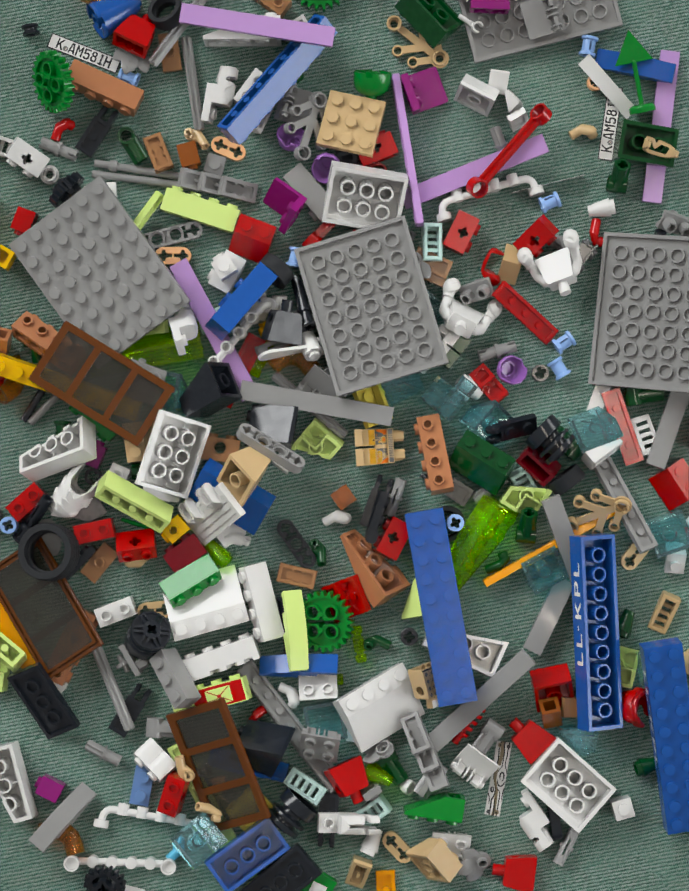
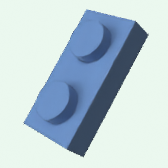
(141, 787)

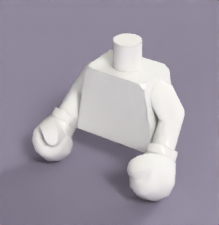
(558, 268)
(462, 318)

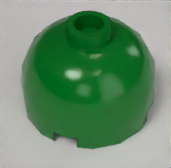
(372, 82)

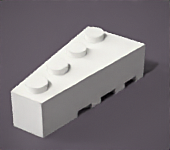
(60, 452)
(484, 653)
(222, 657)
(15, 785)

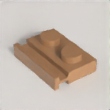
(439, 270)

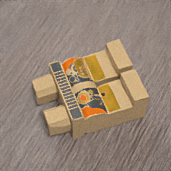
(383, 444)

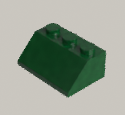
(430, 18)
(481, 462)

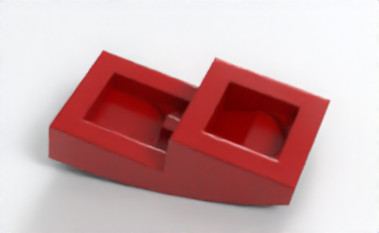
(488, 383)

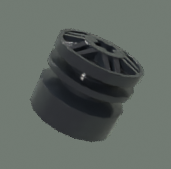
(550, 439)
(140, 642)
(293, 810)

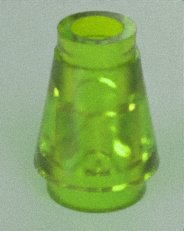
(219, 554)
(378, 775)

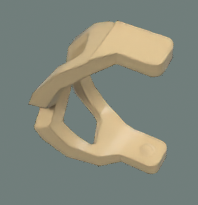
(672, 153)

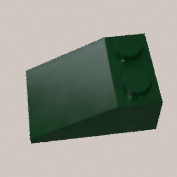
(631, 137)

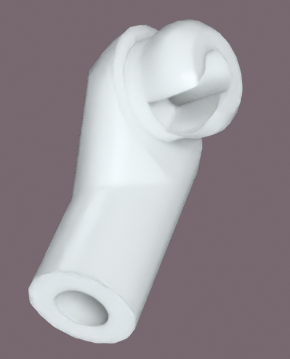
(337, 516)
(292, 694)

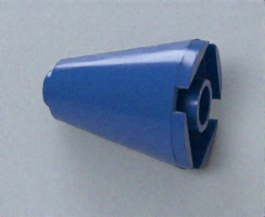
(110, 14)

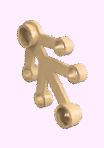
(420, 45)
(600, 511)

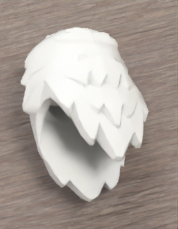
(69, 496)

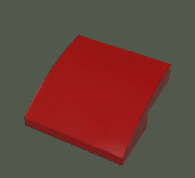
(353, 592)

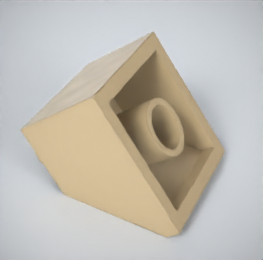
(435, 860)

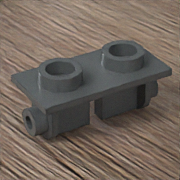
(586, 252)

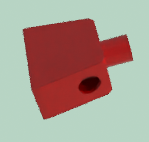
(135, 35)
(530, 738)
(348, 778)
(517, 871)

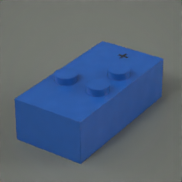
(238, 303)
(255, 507)
(247, 854)

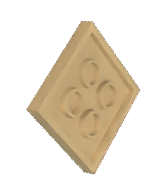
(351, 123)

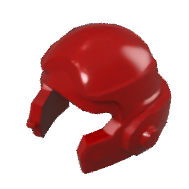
(630, 702)

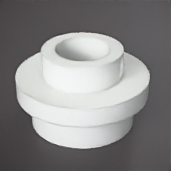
(49, 168)

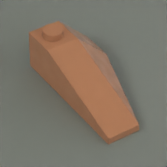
(376, 575)

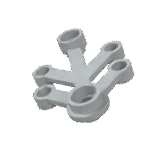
(310, 123)

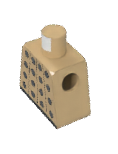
(423, 684)

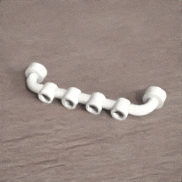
(493, 186)
(251, 318)
(141, 812)
(167, 866)

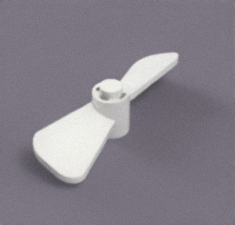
(311, 349)

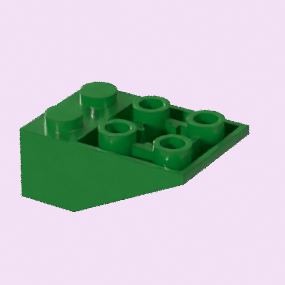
(441, 806)

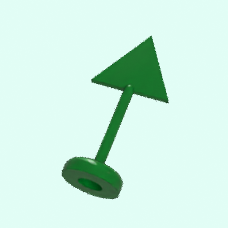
(632, 53)

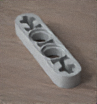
(165, 233)
(293, 463)

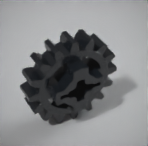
(66, 188)
(104, 879)

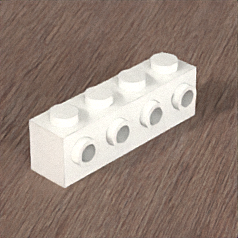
(261, 602)

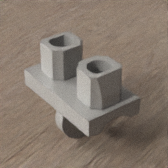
(674, 223)
(476, 291)
(136, 666)

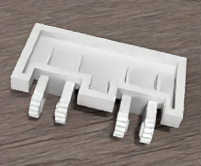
(212, 512)

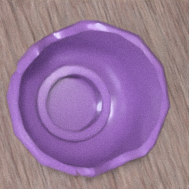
(289, 141)
(321, 167)
(511, 370)

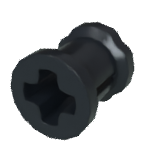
(413, 640)

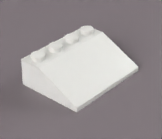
(363, 195)
(173, 454)
(211, 610)
(377, 706)
(568, 784)

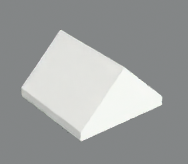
(476, 95)

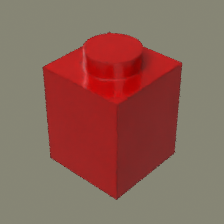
(23, 220)

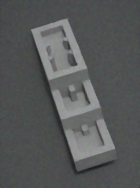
(217, 185)
(548, 617)
(425, 752)
(62, 817)

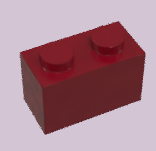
(537, 467)
(185, 552)

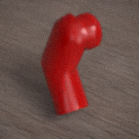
(61, 126)
(594, 232)
(257, 713)

